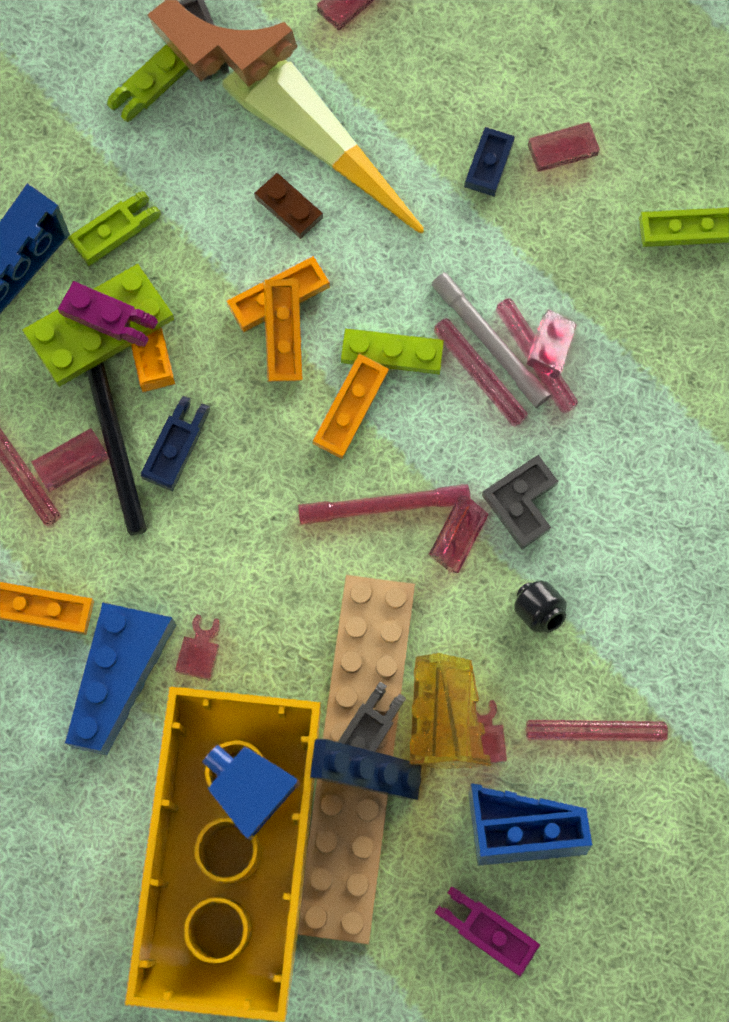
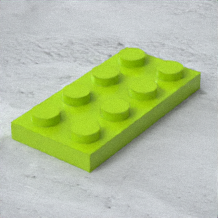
(73, 348)

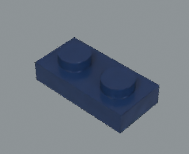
(489, 161)

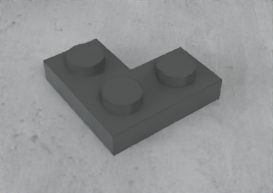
(514, 497)

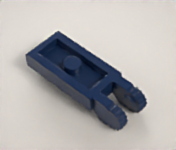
(174, 446)

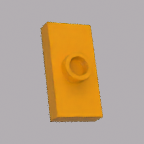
(153, 363)

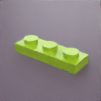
(684, 227)
(393, 350)

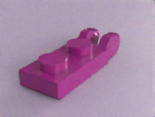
(105, 314)
(491, 933)

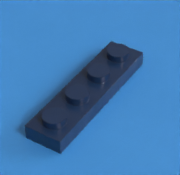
(365, 769)

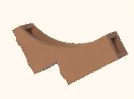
(208, 46)

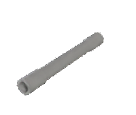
(525, 380)

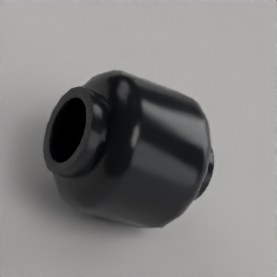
(540, 606)

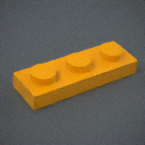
(249, 305)
(282, 330)
(350, 406)
(45, 608)

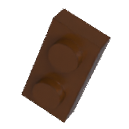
(288, 205)

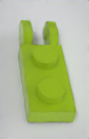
(148, 83)
(113, 228)

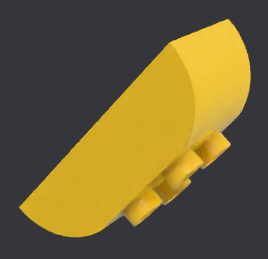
(212, 904)

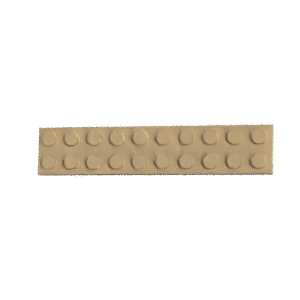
(346, 819)

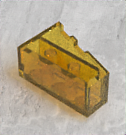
(445, 715)

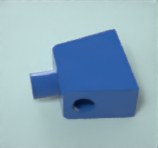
(248, 787)

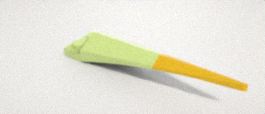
(298, 112)

